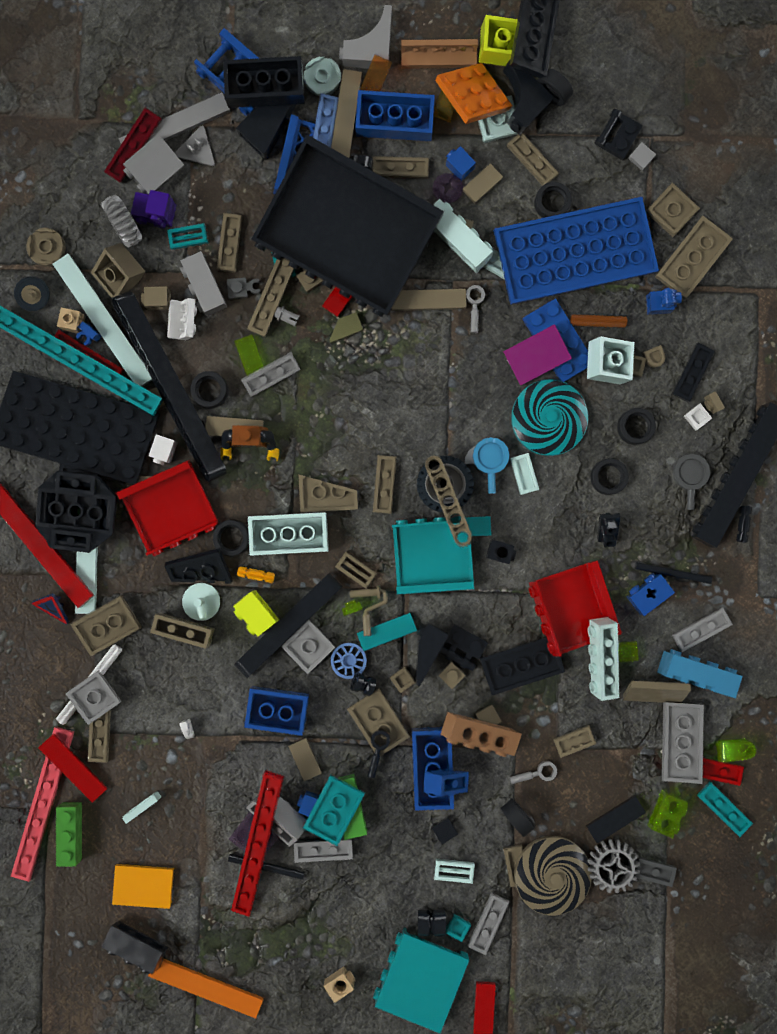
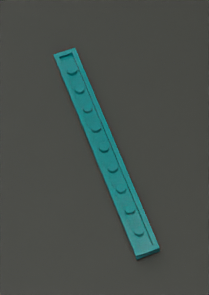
(79, 362)

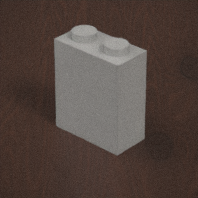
(152, 165)

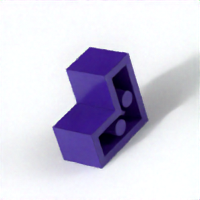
(153, 208)

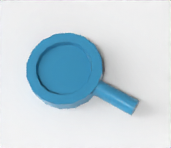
(491, 457)

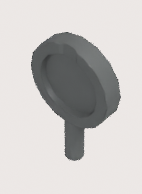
(690, 474)

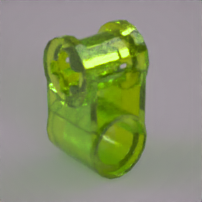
(732, 750)

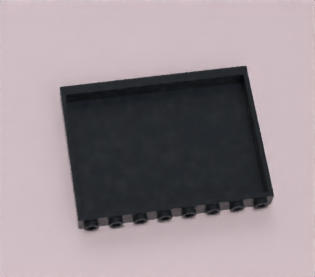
(347, 226)

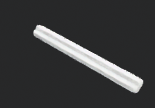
(102, 666)

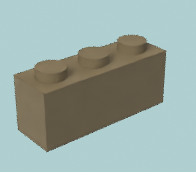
(182, 630)

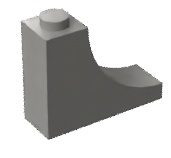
(360, 51)

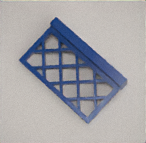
(289, 146)

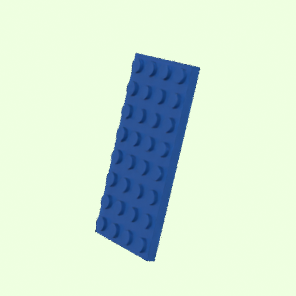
(576, 250)

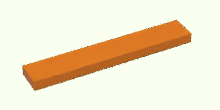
(208, 988)

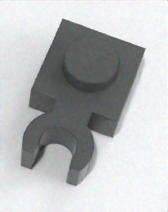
(239, 288)

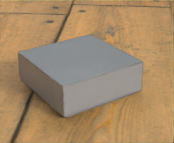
(642, 156)

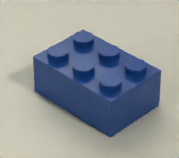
(276, 710)

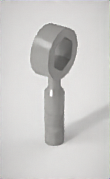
(475, 313)
(529, 775)

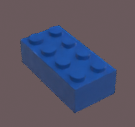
(394, 115)
(430, 754)

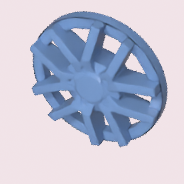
(348, 660)

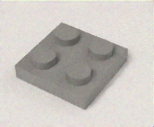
(308, 646)
(93, 697)

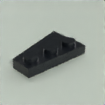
(201, 567)

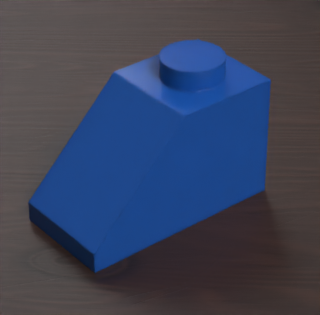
(445, 782)

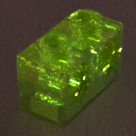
(661, 812)

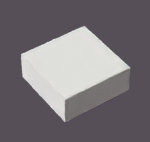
(697, 417)

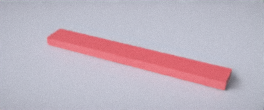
(39, 813)

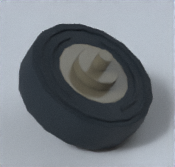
(31, 293)

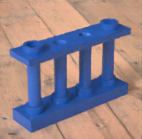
(228, 43)

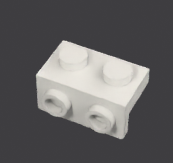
(181, 319)

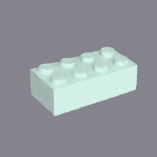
(288, 533)

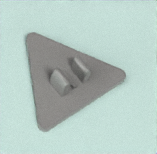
(197, 148)

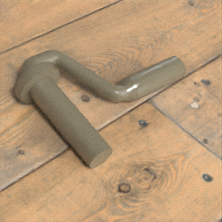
(366, 593)

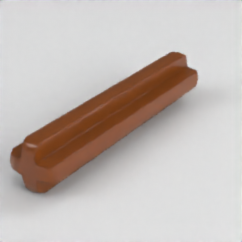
(598, 320)

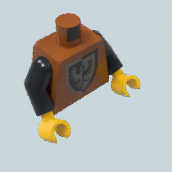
(248, 437)

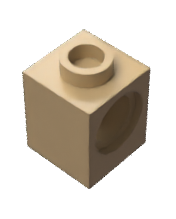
(70, 320)
(337, 992)

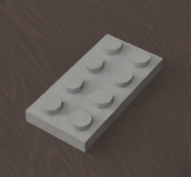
(682, 743)

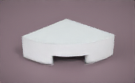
(187, 729)

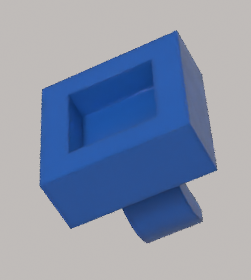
(89, 332)

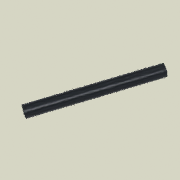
(673, 573)
(271, 867)

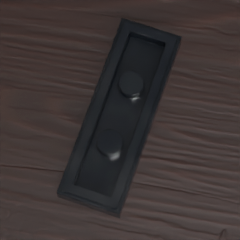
(693, 372)
(615, 819)

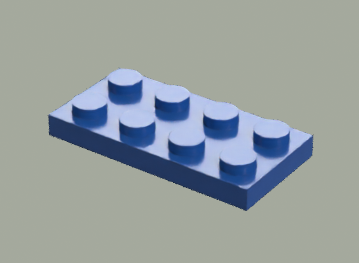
(553, 314)

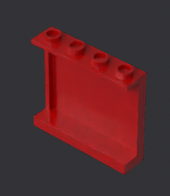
(169, 508)
(568, 603)

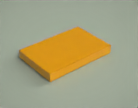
(143, 886)

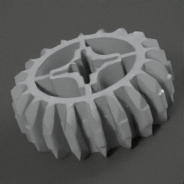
(121, 220)
(612, 881)

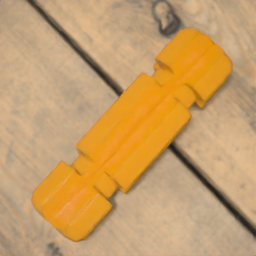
(255, 574)

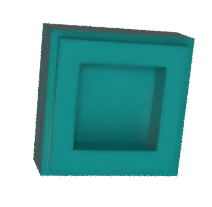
(458, 928)

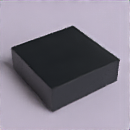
(444, 830)

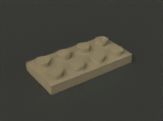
(694, 257)

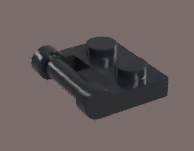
(623, 139)

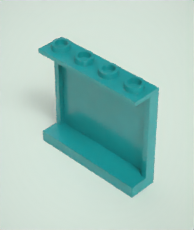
(430, 558)
(420, 981)

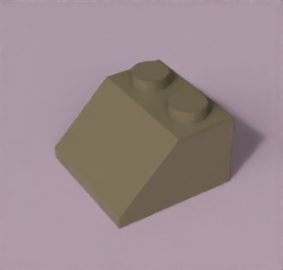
(117, 270)

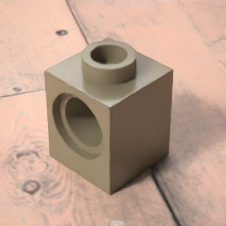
(156, 298)

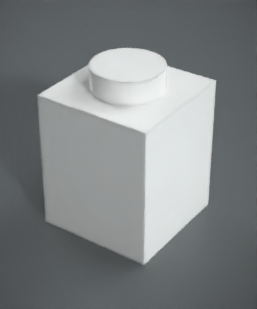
(162, 449)

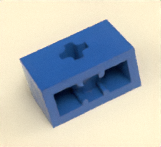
(660, 592)

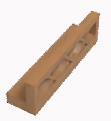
(438, 53)

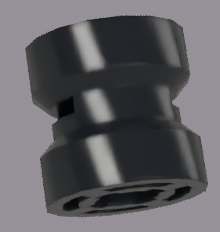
(363, 684)

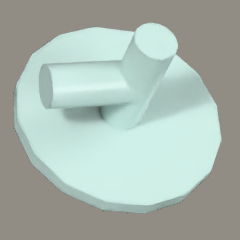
(201, 601)

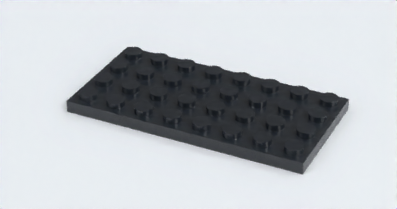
(75, 428)

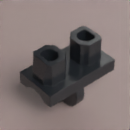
(608, 529)

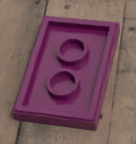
(537, 355)

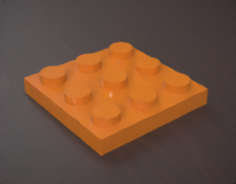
(473, 93)

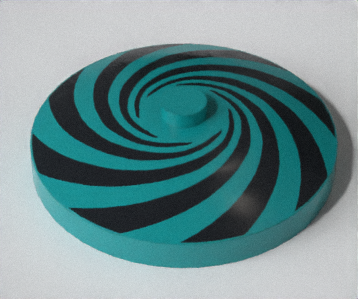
(549, 417)

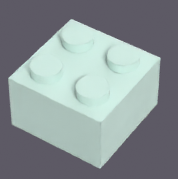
(610, 360)

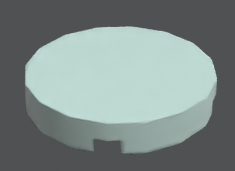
(322, 76)

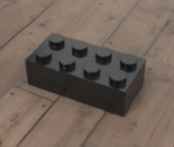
(263, 81)

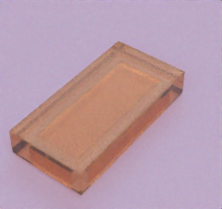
(376, 74)

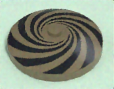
(552, 875)

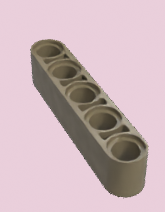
(445, 492)

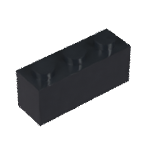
(135, 947)

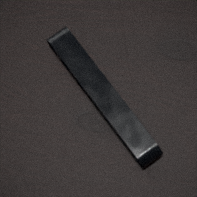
(288, 625)

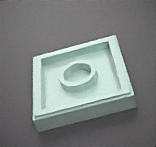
(496, 126)

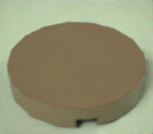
(45, 246)

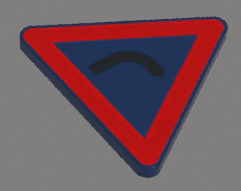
(51, 606)

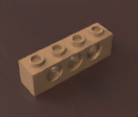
(456, 724)

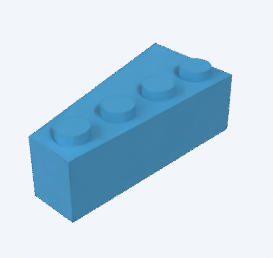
(700, 674)

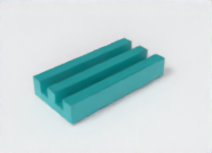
(204, 240)

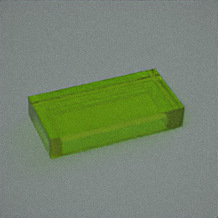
(249, 354)

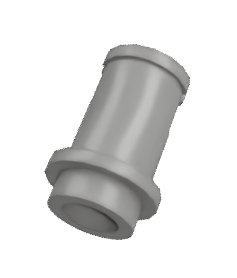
(285, 315)

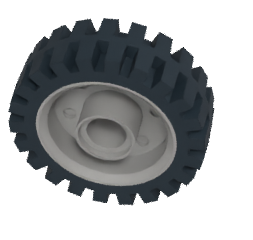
(459, 476)

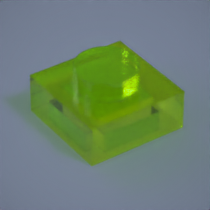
(351, 607)
(627, 651)

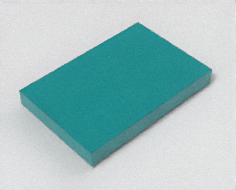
(333, 810)

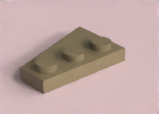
(324, 496)

